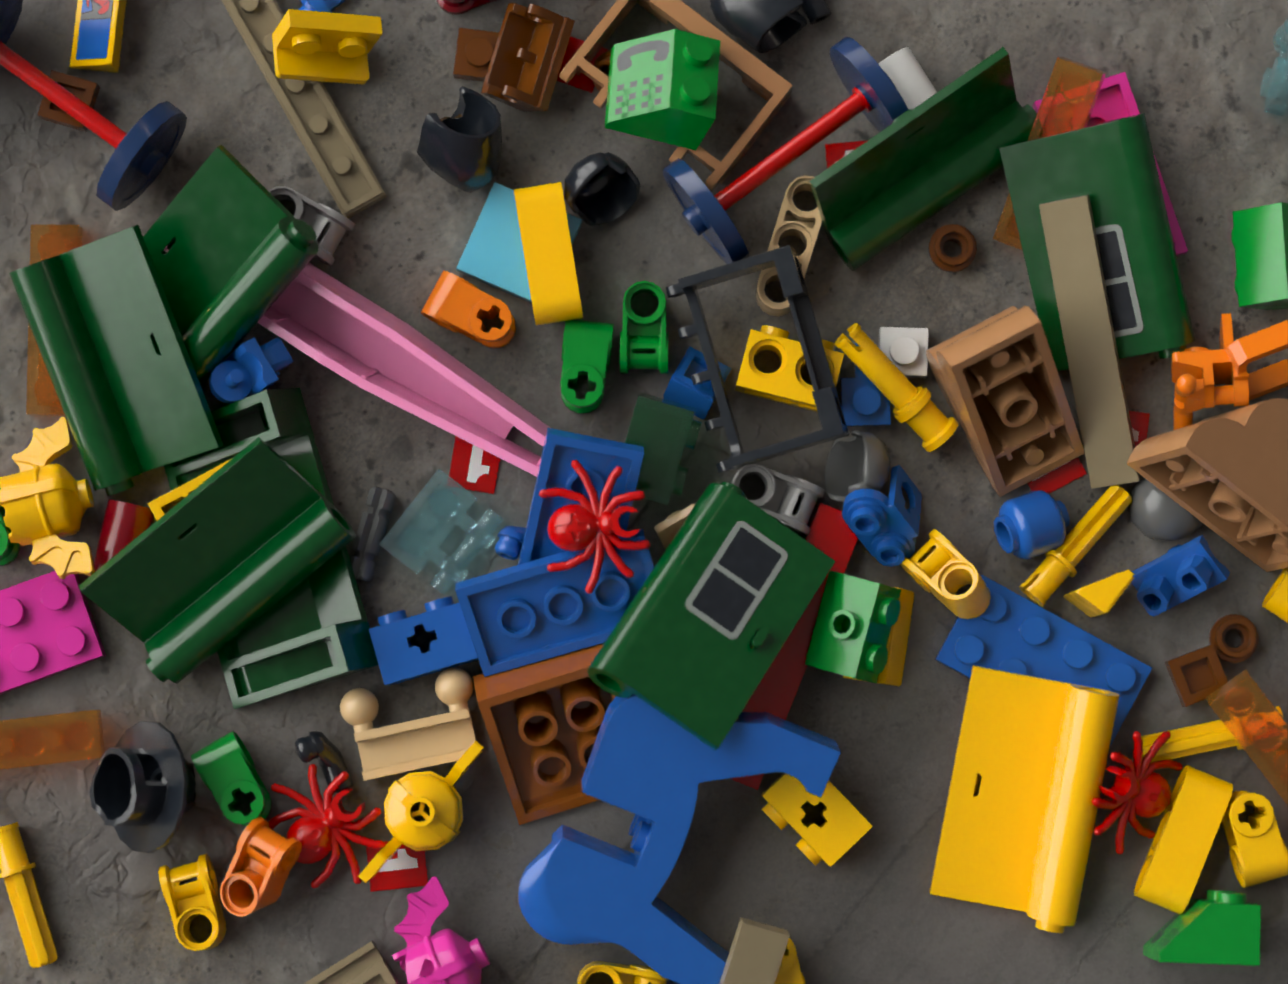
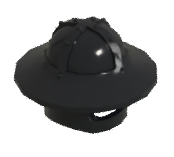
(144, 787)

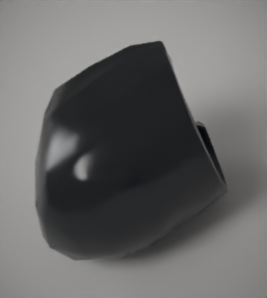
(760, 22)
(466, 145)

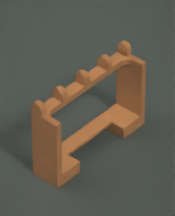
(753, 72)

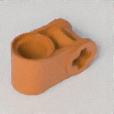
(464, 306)
(262, 861)

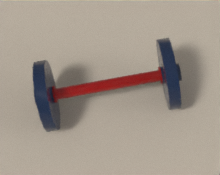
(870, 93)
(137, 154)

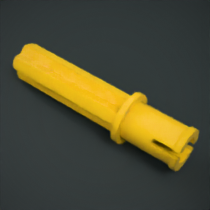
(1062, 561)
(1193, 740)
(25, 898)

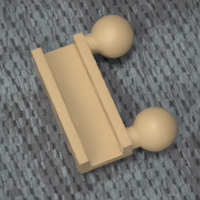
(414, 742)

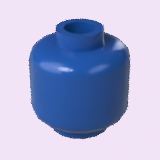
(1031, 524)

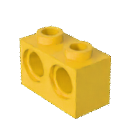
(785, 383)

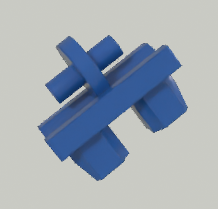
(249, 370)
(1178, 576)

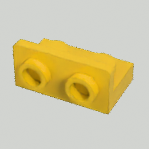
(324, 46)

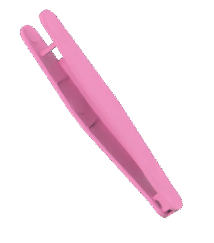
(399, 365)

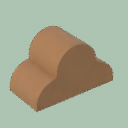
(1007, 397)
(1229, 476)

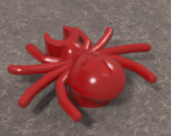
(592, 525)
(1136, 790)
(326, 825)

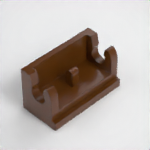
(527, 57)

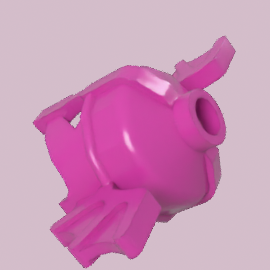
(439, 956)

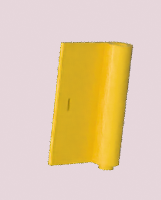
(1033, 818)

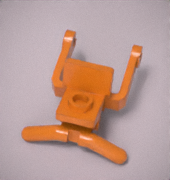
(1199, 369)

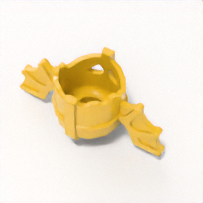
(48, 503)
(445, 811)

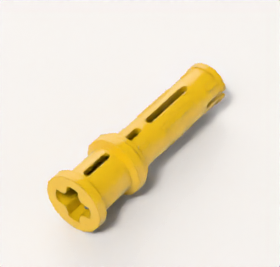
(910, 402)

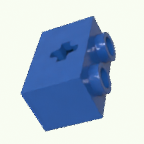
(404, 662)

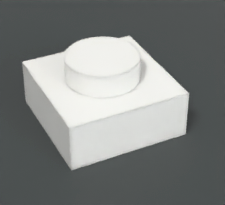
(906, 349)

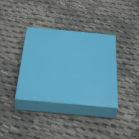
(496, 247)

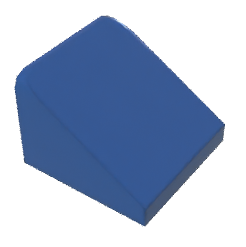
(681, 388)

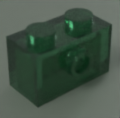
(664, 432)

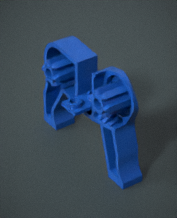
(652, 767)

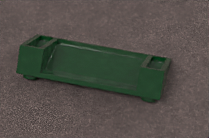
(320, 624)

